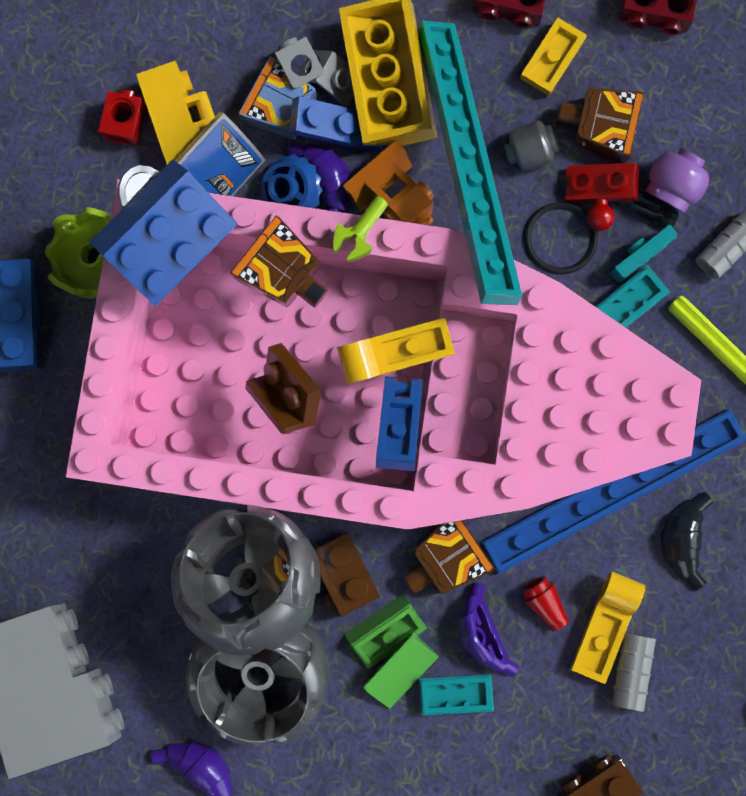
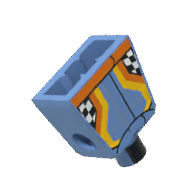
(270, 100)

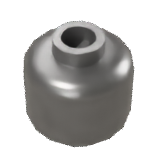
(531, 146)

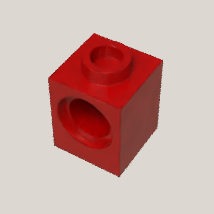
(122, 132)

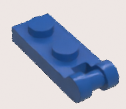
(327, 123)
(399, 424)

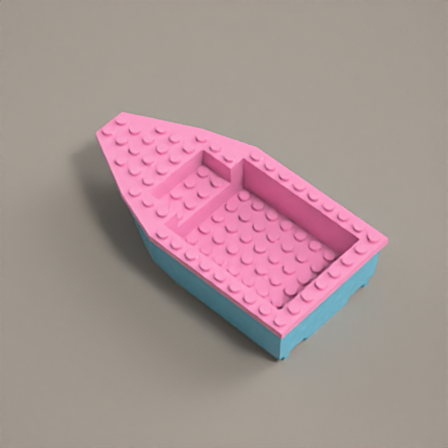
(518, 417)

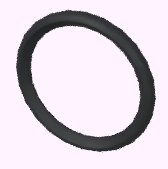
(528, 241)

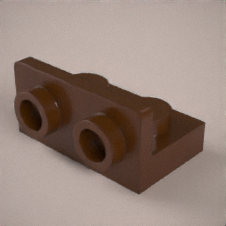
(285, 391)
(345, 576)
(608, 779)

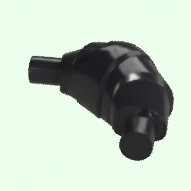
(683, 539)

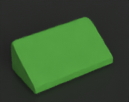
(384, 631)
(400, 670)

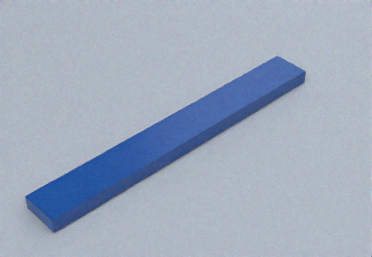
(593, 504)

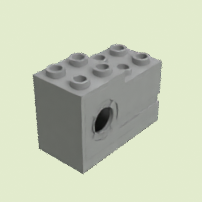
(46, 695)

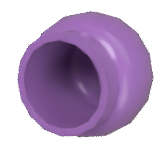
(678, 179)

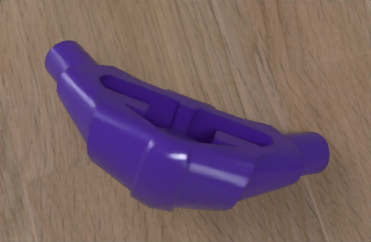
(333, 174)
(480, 635)
(198, 765)

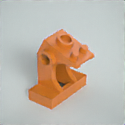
(410, 205)

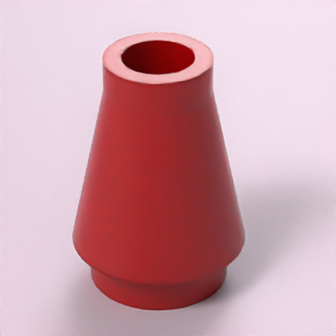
(545, 602)

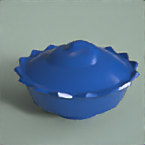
(292, 182)

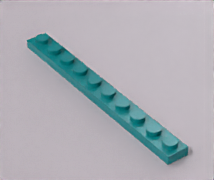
(469, 166)

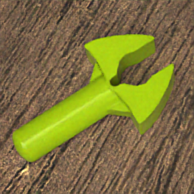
(360, 230)

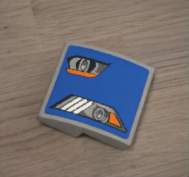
(221, 157)

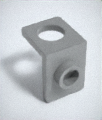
(288, 51)
(336, 76)

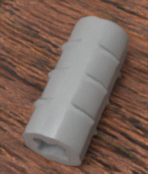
(725, 248)
(633, 672)

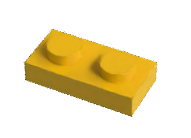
(553, 56)

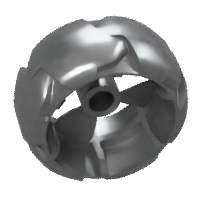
(276, 615)
(245, 717)

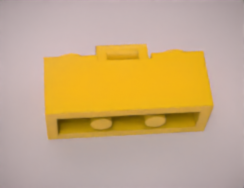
(168, 105)

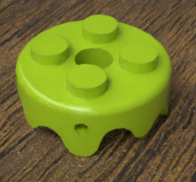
(70, 252)

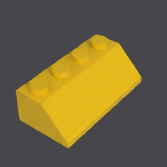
(388, 72)

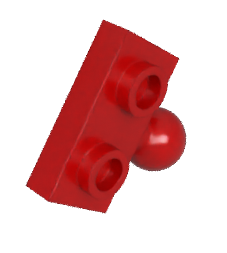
(601, 185)

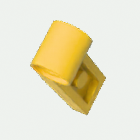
(395, 350)
(607, 626)

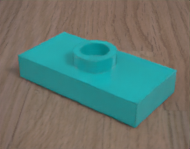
(642, 252)
(634, 297)
(456, 694)

